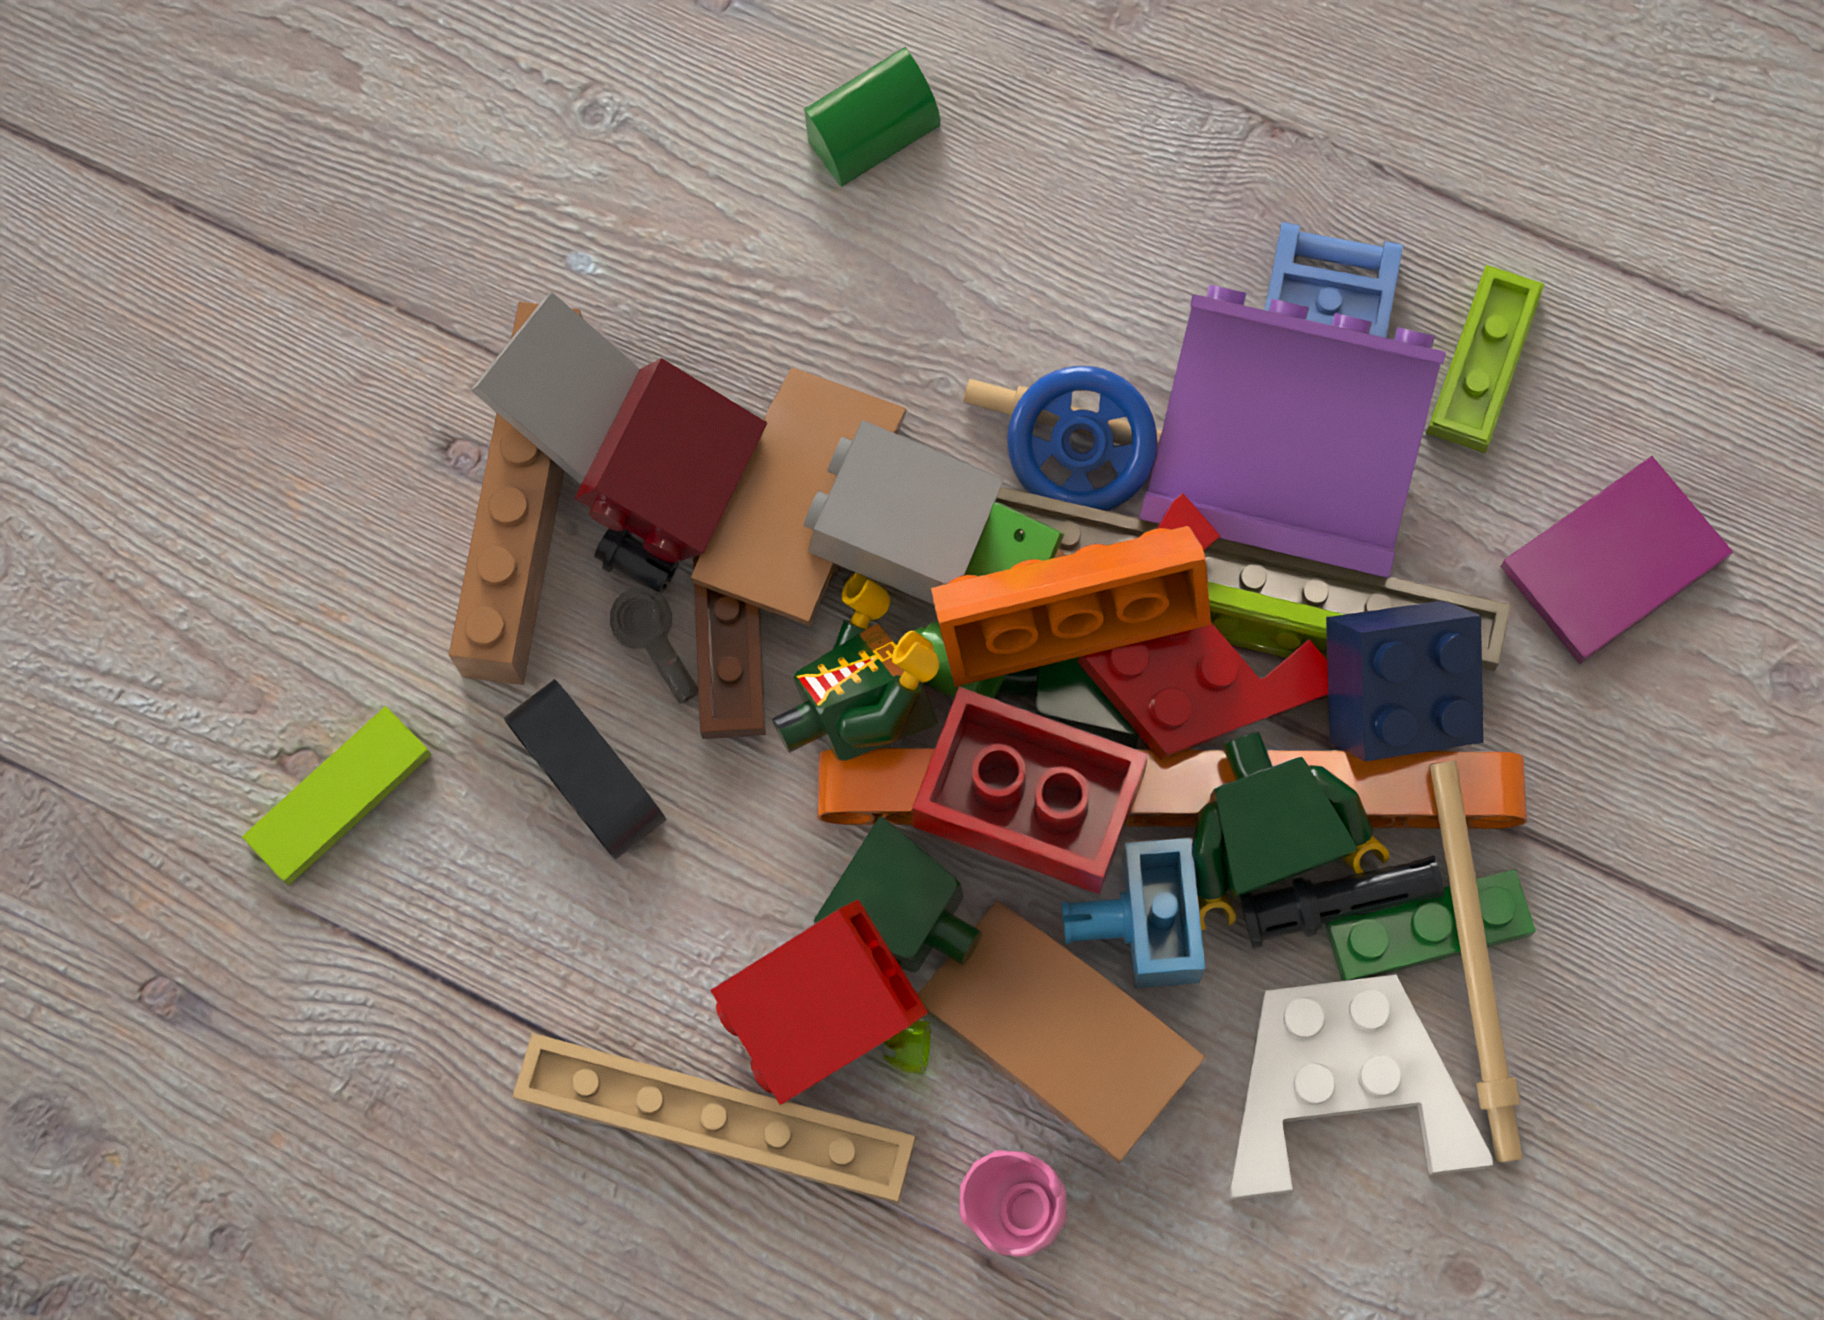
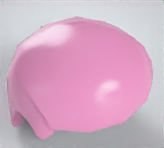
(1013, 1203)

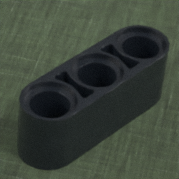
(585, 769)

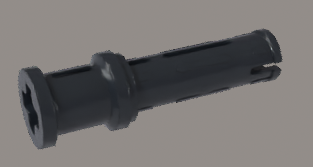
(1310, 905)

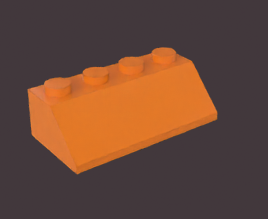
(1073, 604)

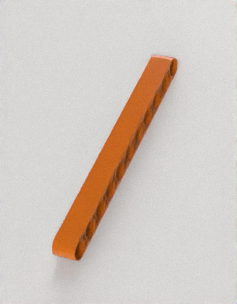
(1174, 790)

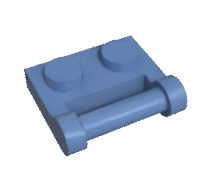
(1332, 290)

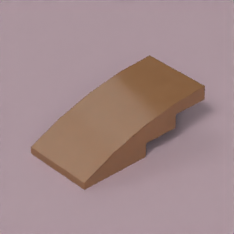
(761, 539)
(1061, 1032)

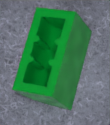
(872, 117)

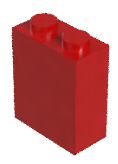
(817, 1002)

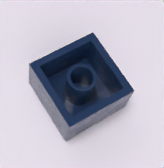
(1405, 680)

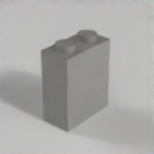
(900, 511)

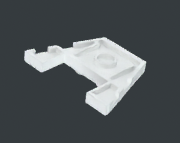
(1344, 1054)

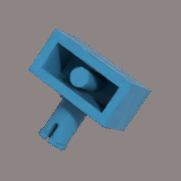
(1153, 914)

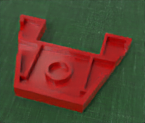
(1193, 682)

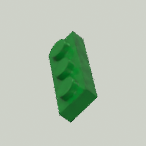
(1426, 929)

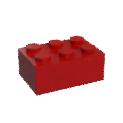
(1029, 790)

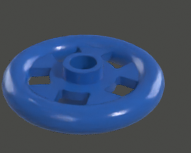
(1117, 400)

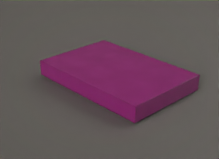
(1616, 559)

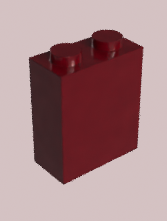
(670, 462)

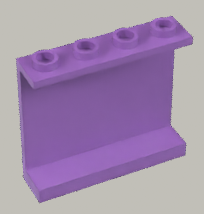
(1294, 429)

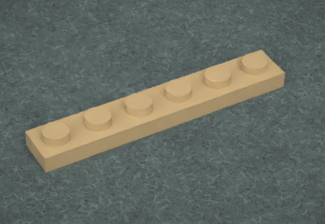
(715, 1118)

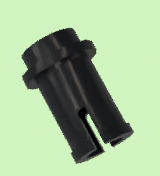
(629, 557)

